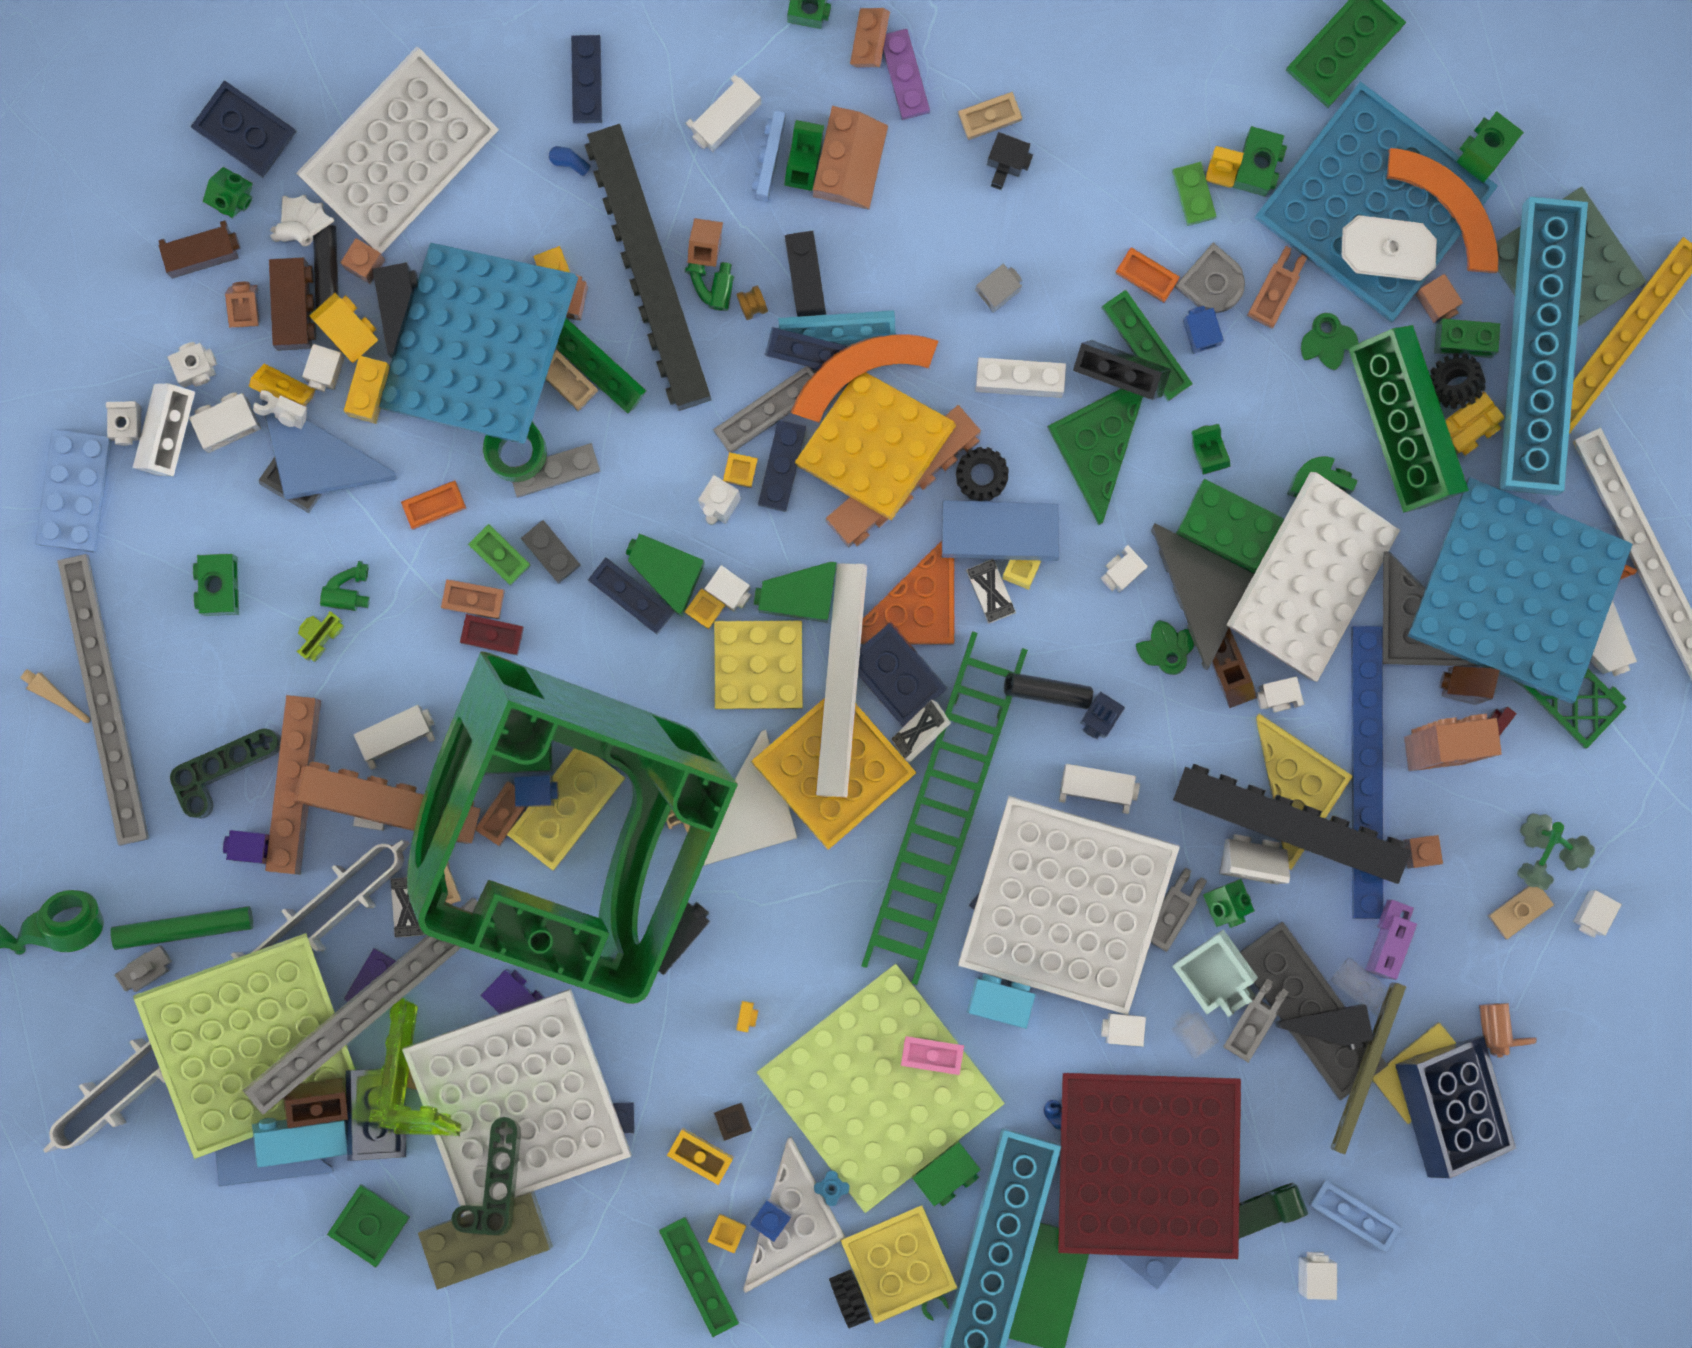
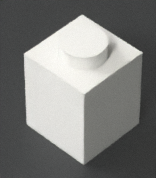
(323, 368)
(728, 589)
(1596, 914)
(1124, 1029)

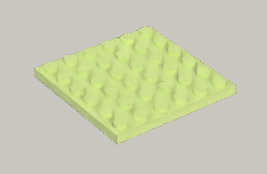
(227, 1029)
(865, 1109)

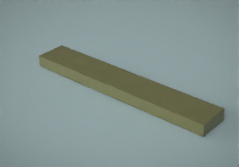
(1368, 1068)

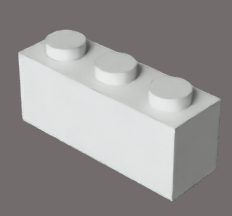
(1020, 377)
(163, 429)

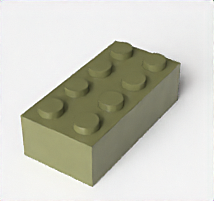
(461, 1255)

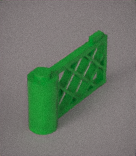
(1612, 694)

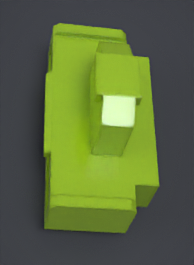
(317, 634)

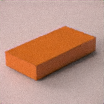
(1147, 275)
(433, 505)

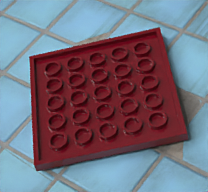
(1150, 1166)

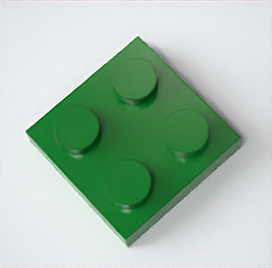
(368, 1225)

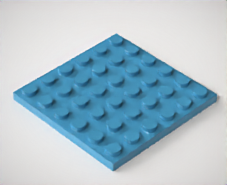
(1347, 177)
(478, 342)
(1520, 590)

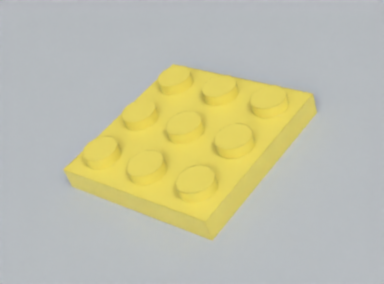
(758, 664)
(898, 1264)

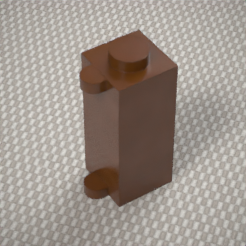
(199, 251)

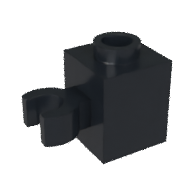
(1008, 156)

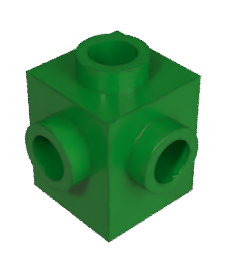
(228, 192)
(1229, 904)

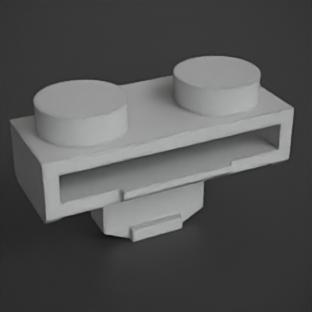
(144, 969)

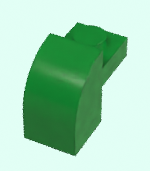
(804, 155)
(1322, 466)

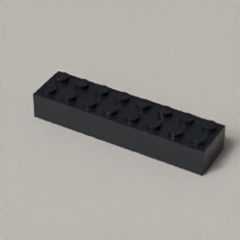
(1292, 825)

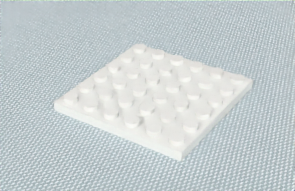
(1068, 905)
(527, 1068)

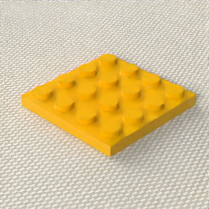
(875, 444)
(793, 766)

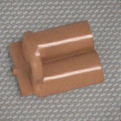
(1498, 1029)

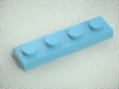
(842, 328)

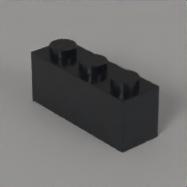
(1122, 369)

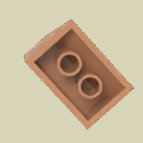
(850, 158)

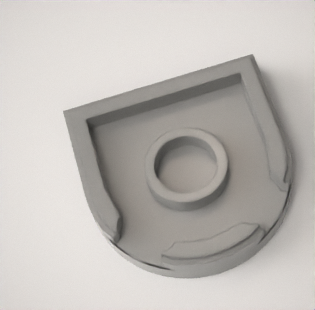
(1213, 281)

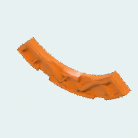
(1456, 198)
(856, 360)

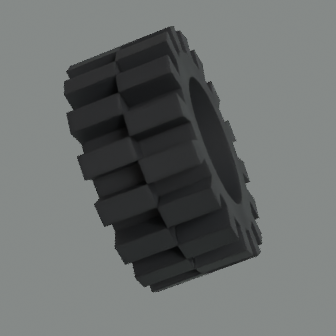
(1458, 368)
(988, 457)
(849, 1299)

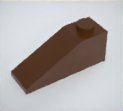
(1232, 672)
(1469, 684)

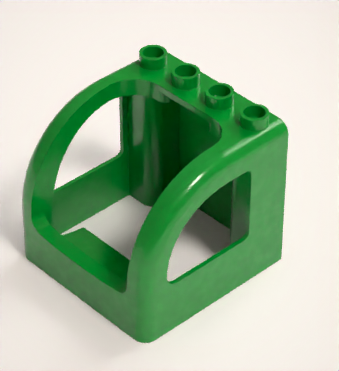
(516, 717)

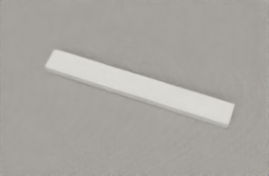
(841, 680)

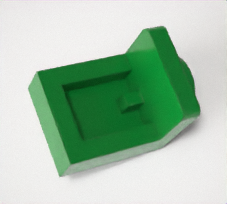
(1210, 449)

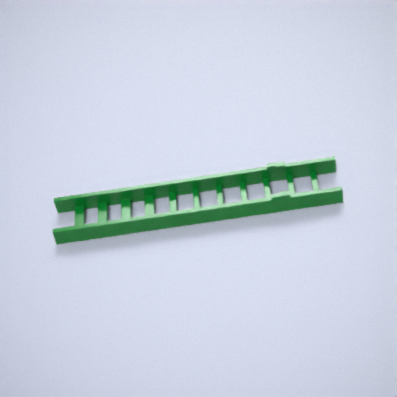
(927, 863)

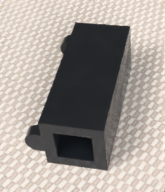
(690, 926)

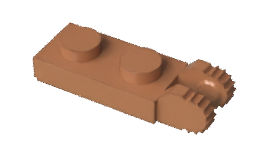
(1276, 290)

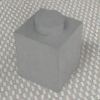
(999, 287)

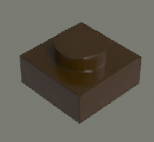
(732, 1121)

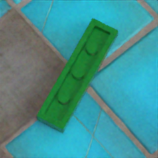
(1145, 341)
(599, 367)
(699, 1276)

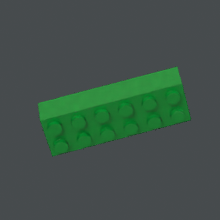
(1408, 418)

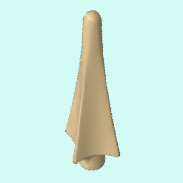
(43, 687)

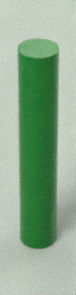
(181, 928)

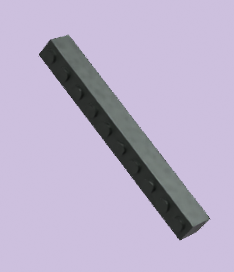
(649, 267)

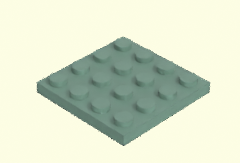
(1607, 267)

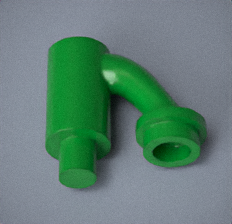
(721, 289)
(339, 598)

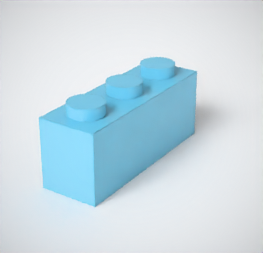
(281, 1145)

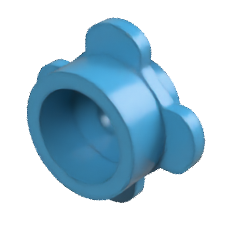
(823, 1188)

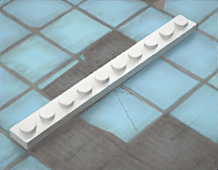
(1645, 551)

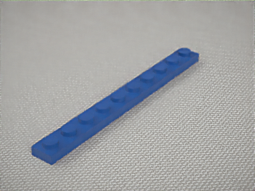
(1367, 758)

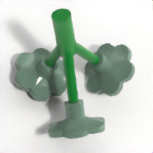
(1541, 833)

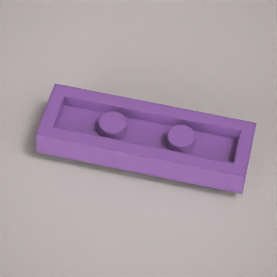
(905, 75)

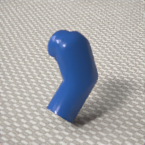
(567, 157)
(1053, 1113)

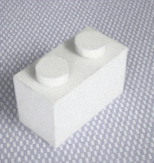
(224, 422)
(1317, 1276)

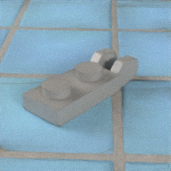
(1175, 911)
(1254, 1023)

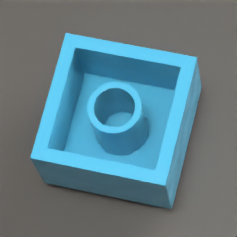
(1001, 1002)

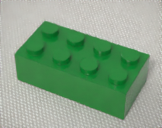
(1229, 526)

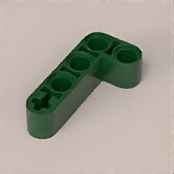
(227, 766)
(493, 1177)
(1269, 1208)

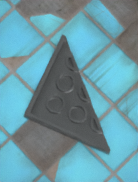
(1204, 587)
(1400, 604)

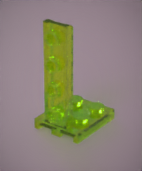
(394, 1073)

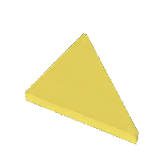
(1299, 774)

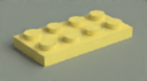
(583, 790)

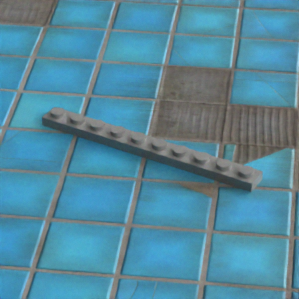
(103, 700)
(350, 1020)

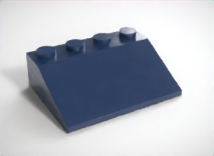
(1455, 1107)

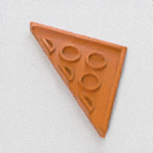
(919, 604)

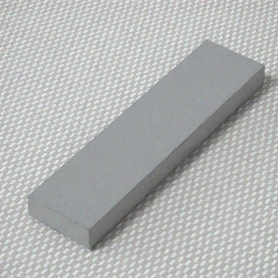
(762, 412)

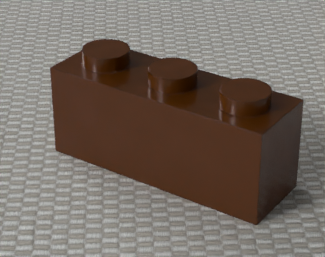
(291, 304)

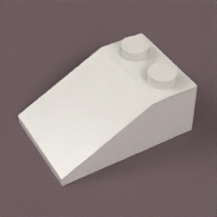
(1255, 861)

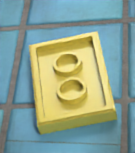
(1388, 1079)

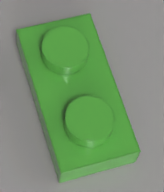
(1194, 193)
(499, 554)

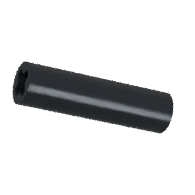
(325, 264)
(1048, 690)

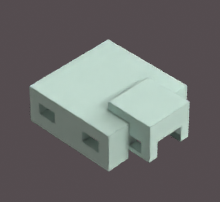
(1217, 975)

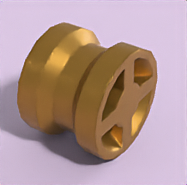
(752, 302)

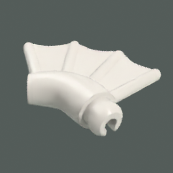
(300, 220)

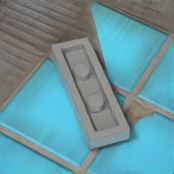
(560, 470)

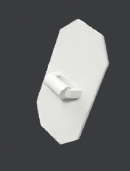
(1389, 248)

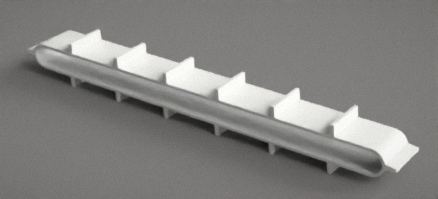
(142, 1047)

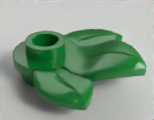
(1329, 345)
(1166, 643)

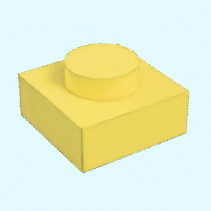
(1021, 572)

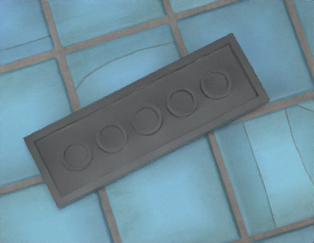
(1286, 964)

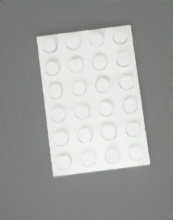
(397, 150)
(1313, 577)

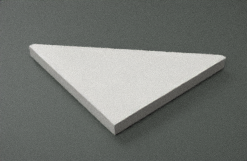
(755, 814)
(808, 1230)

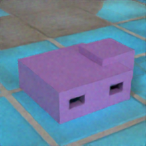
(1392, 940)

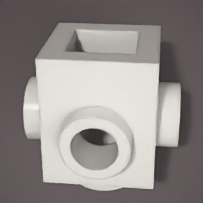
(183, 362)

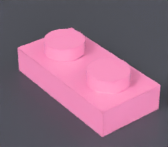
(932, 1055)

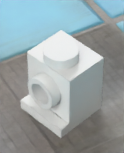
(132, 430)
(1123, 570)
(1280, 695)

